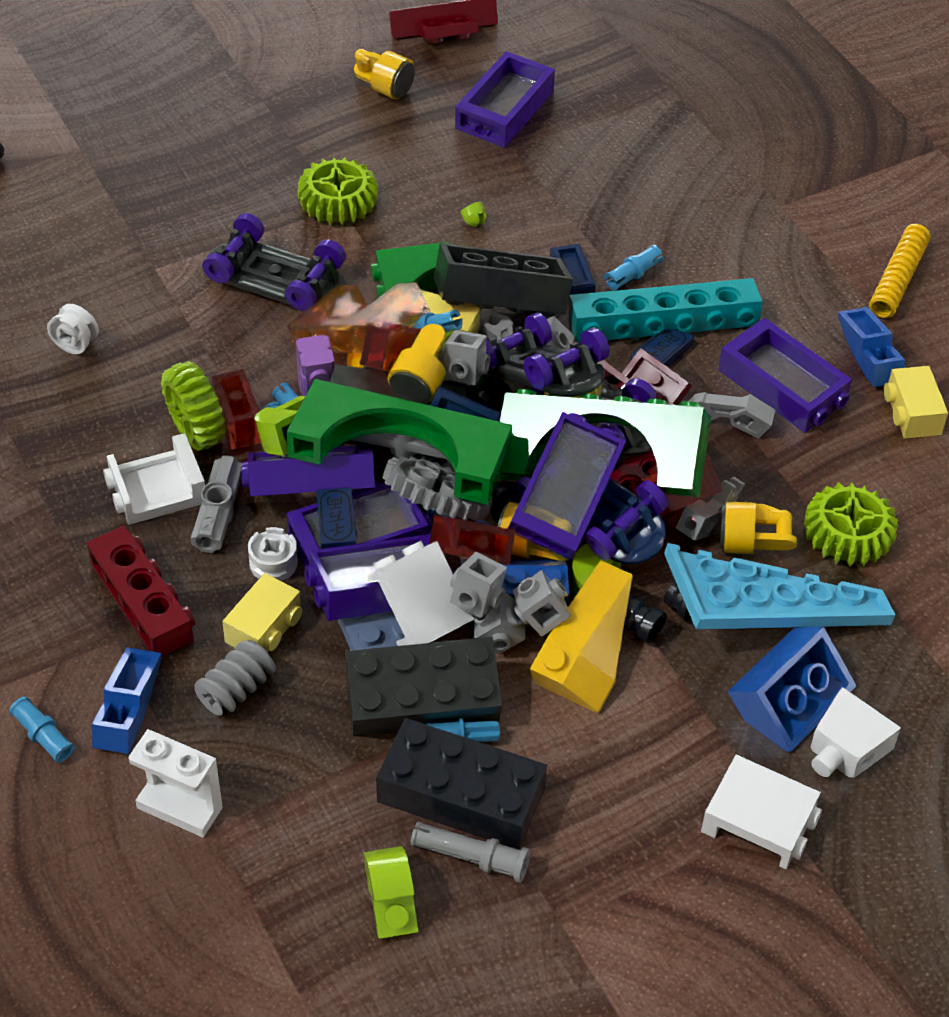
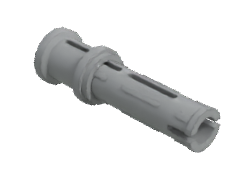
(488, 854)

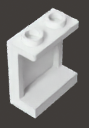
(156, 483)
(420, 593)
(179, 784)
(763, 809)

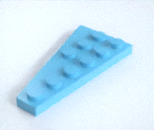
(764, 596)

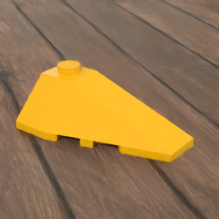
(584, 650)

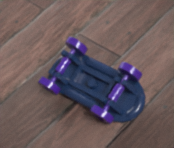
(623, 524)

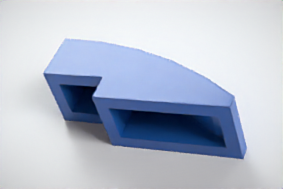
(870, 344)
(125, 700)

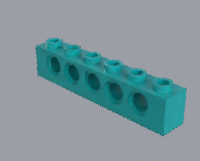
(656, 309)

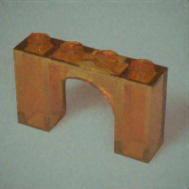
(345, 315)

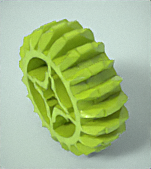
(337, 191)
(193, 405)
(850, 524)

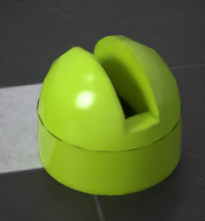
(474, 214)

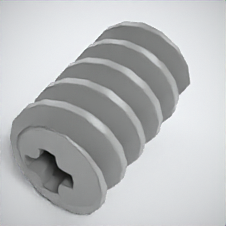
(233, 675)

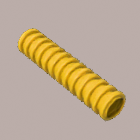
(899, 271)

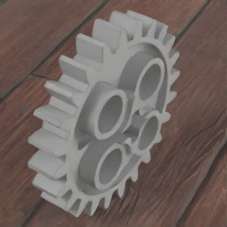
(418, 481)

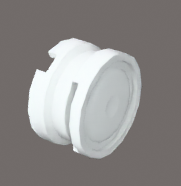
(72, 329)
(273, 553)

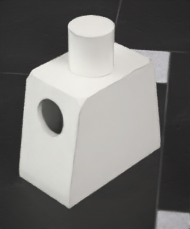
(851, 737)

